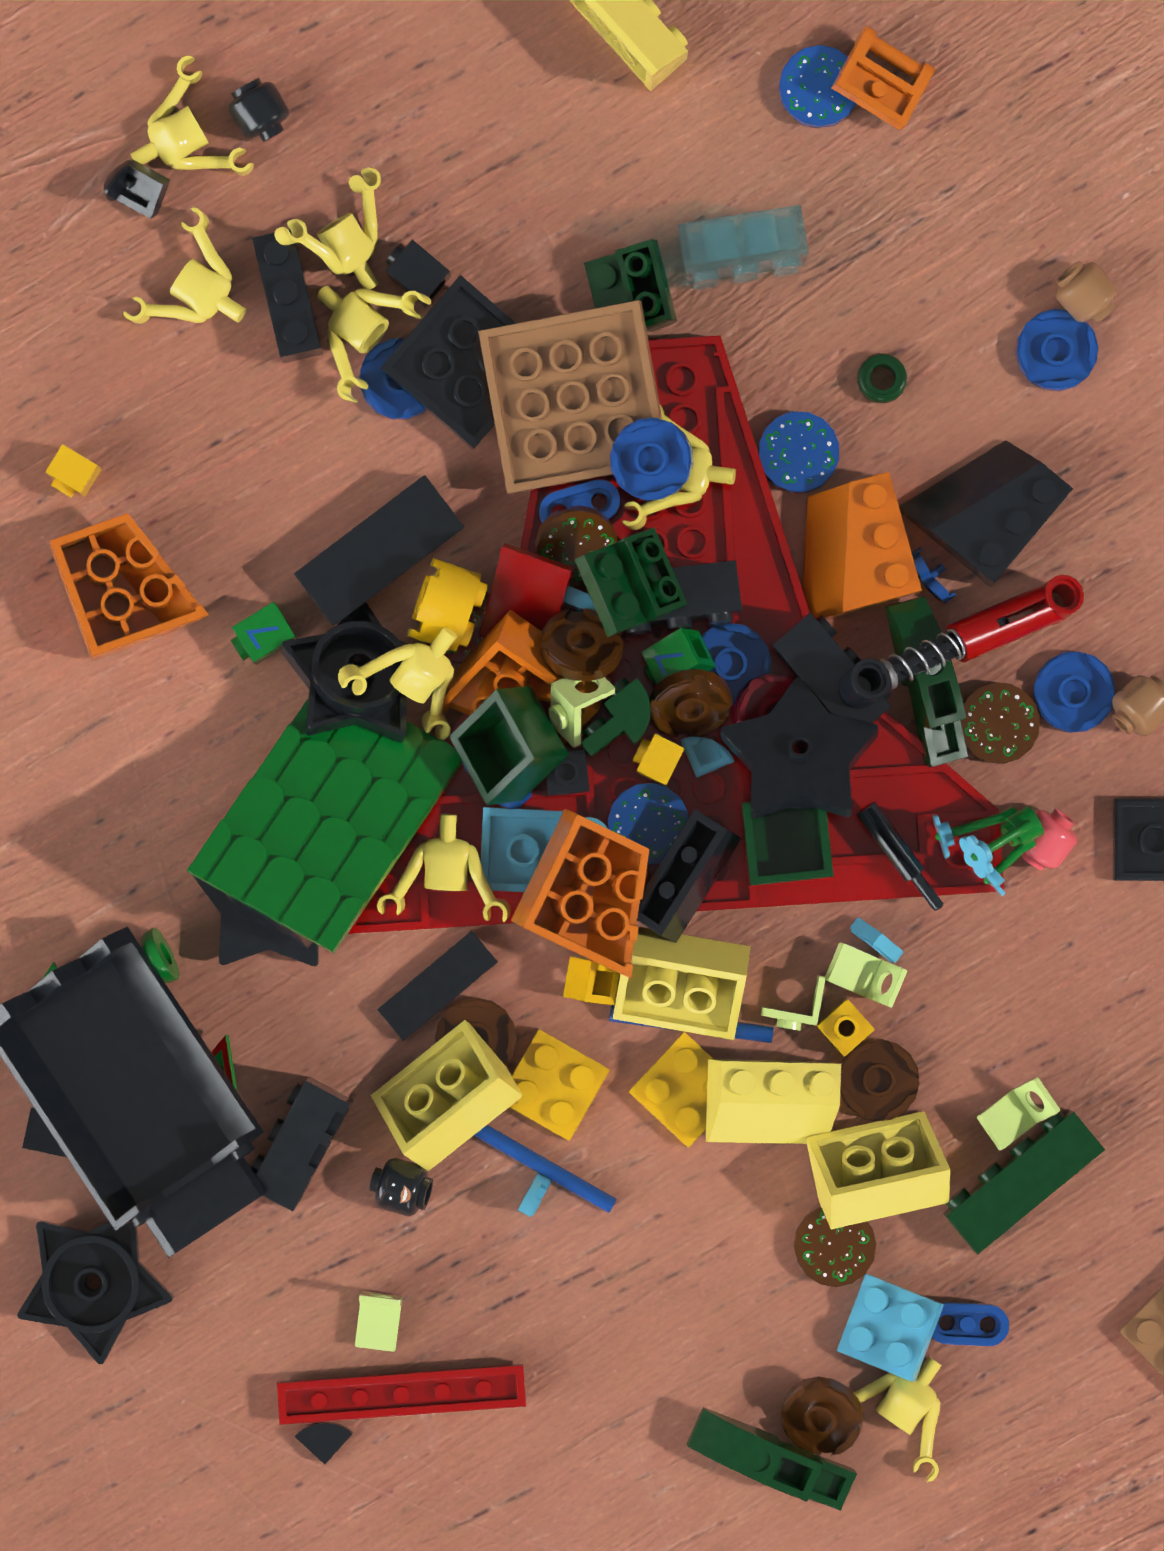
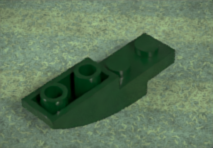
(935, 695)
(771, 1461)

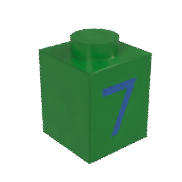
(262, 634)
(675, 653)

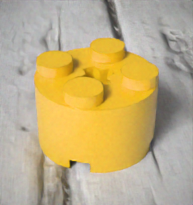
(448, 603)

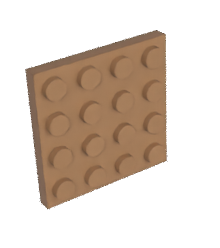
(567, 392)

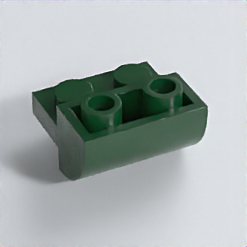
(631, 276)
(631, 582)
(629, 713)

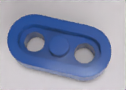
(582, 495)
(966, 1324)

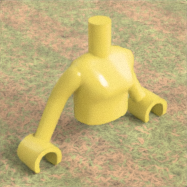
(179, 134)
(344, 243)
(197, 286)
(361, 326)
(693, 489)
(421, 672)
(445, 869)
(907, 1404)

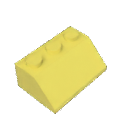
(637, 36)
(684, 984)
(445, 1096)
(771, 1100)
(878, 1170)

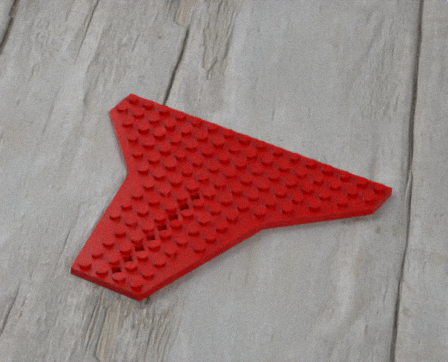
(723, 526)

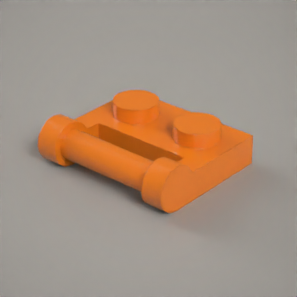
(878, 88)

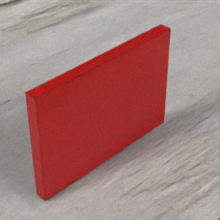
(526, 585)

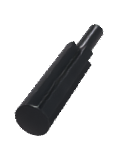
(897, 851)

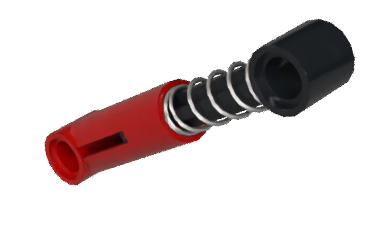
(965, 639)

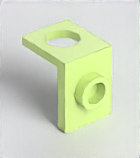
(567, 706)
(864, 974)
(794, 1020)
(1016, 1113)
(378, 1321)

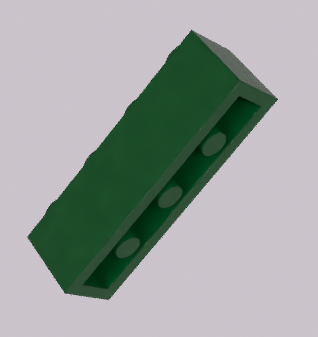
(1023, 1180)

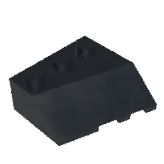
(988, 508)

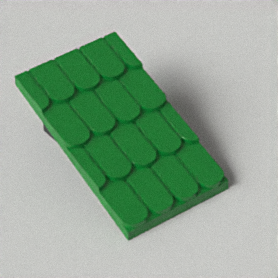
(323, 826)

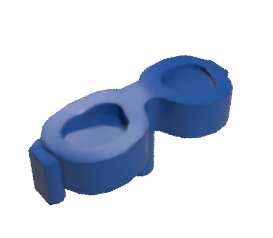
(928, 578)

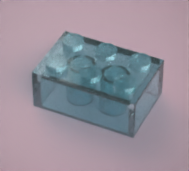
(742, 247)

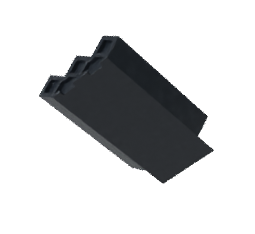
(132, 1093)

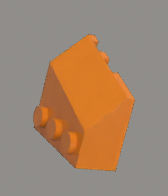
(856, 549)
(121, 587)
(509, 659)
(587, 892)

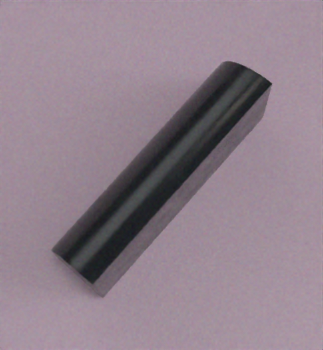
(379, 550)

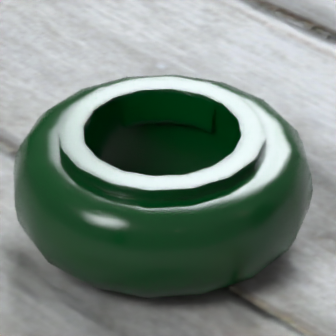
(895, 366)

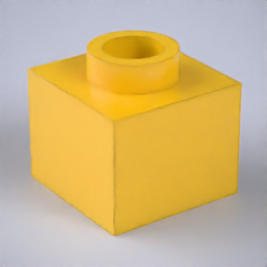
(72, 472)
(657, 758)
(590, 982)
(829, 1027)

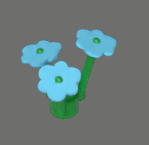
(1019, 829)

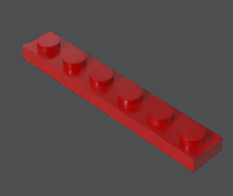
(401, 1394)

